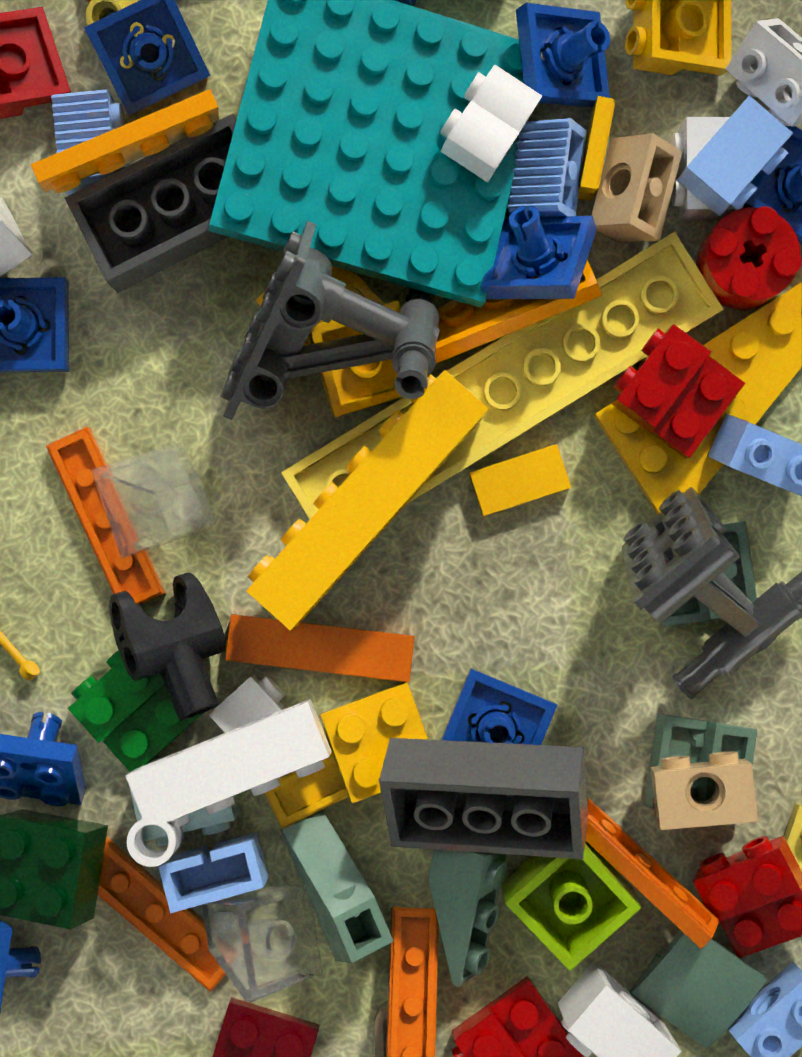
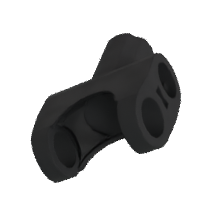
(172, 645)

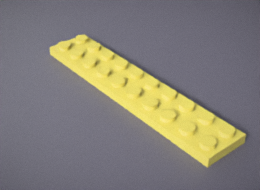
(543, 365)

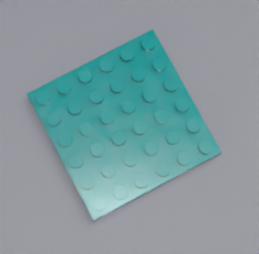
(348, 136)

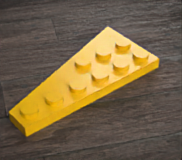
(759, 351)

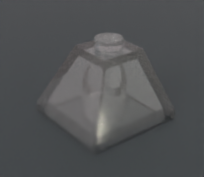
(153, 499)
(264, 939)

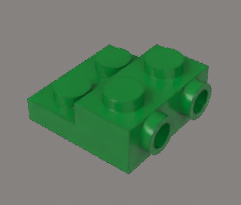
(127, 714)

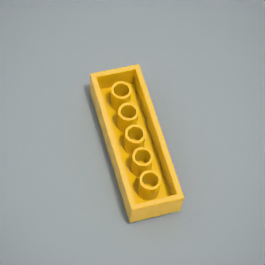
(366, 501)

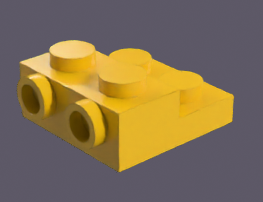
(680, 35)

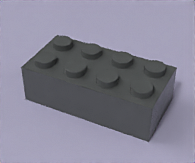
(154, 208)
(485, 797)

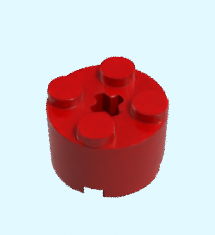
(754, 234)

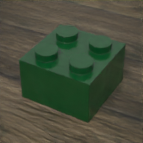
(50, 867)

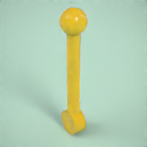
(27, 669)

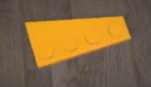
(127, 143)
(469, 326)

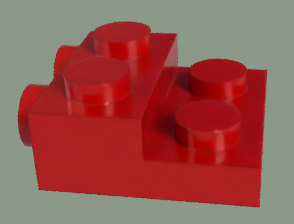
(28, 62)
(676, 390)
(754, 894)
(514, 1026)

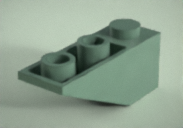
(336, 889)
(465, 905)

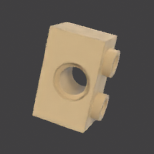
(636, 188)
(730, 804)

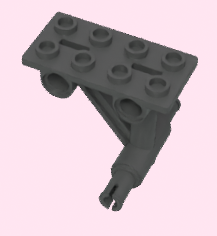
(295, 303)
(685, 557)

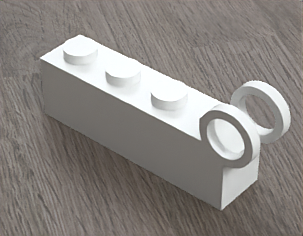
(218, 770)

